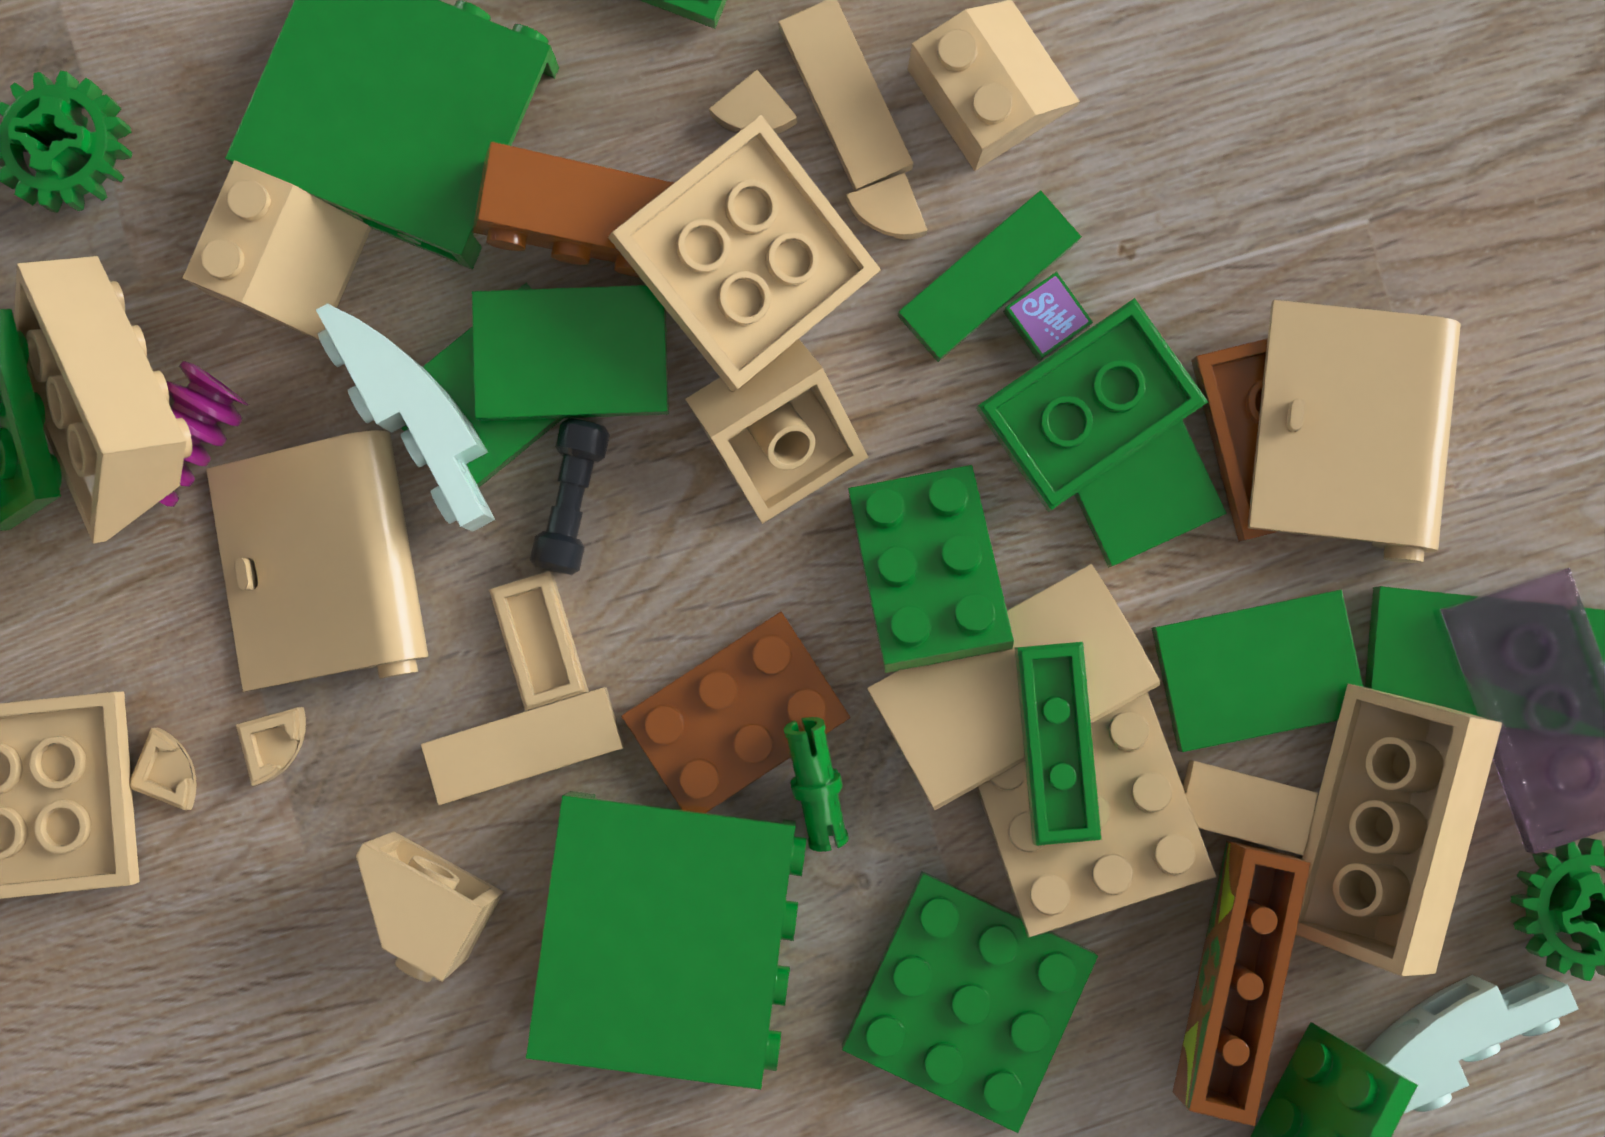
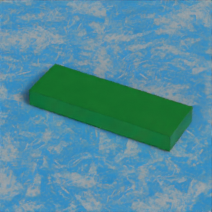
(989, 276)
(1058, 743)

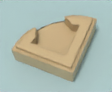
(748, 101)
(889, 208)
(271, 743)
(165, 771)

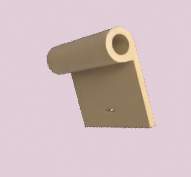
(1368, 422)
(317, 561)

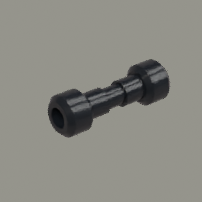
(581, 446)

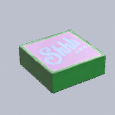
(1047, 316)

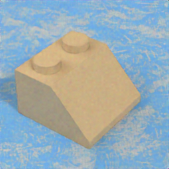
(989, 80)
(276, 250)
(779, 431)
(424, 905)

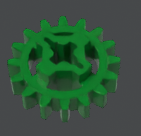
(70, 165)
(1555, 899)

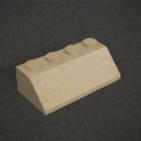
(99, 394)
(1394, 828)

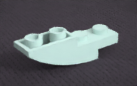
(401, 393)
(1466, 1025)

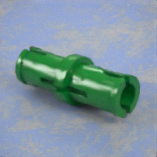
(816, 784)

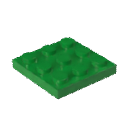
(969, 1002)

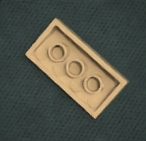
(964, 715)

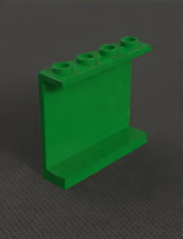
(393, 111)
(665, 942)

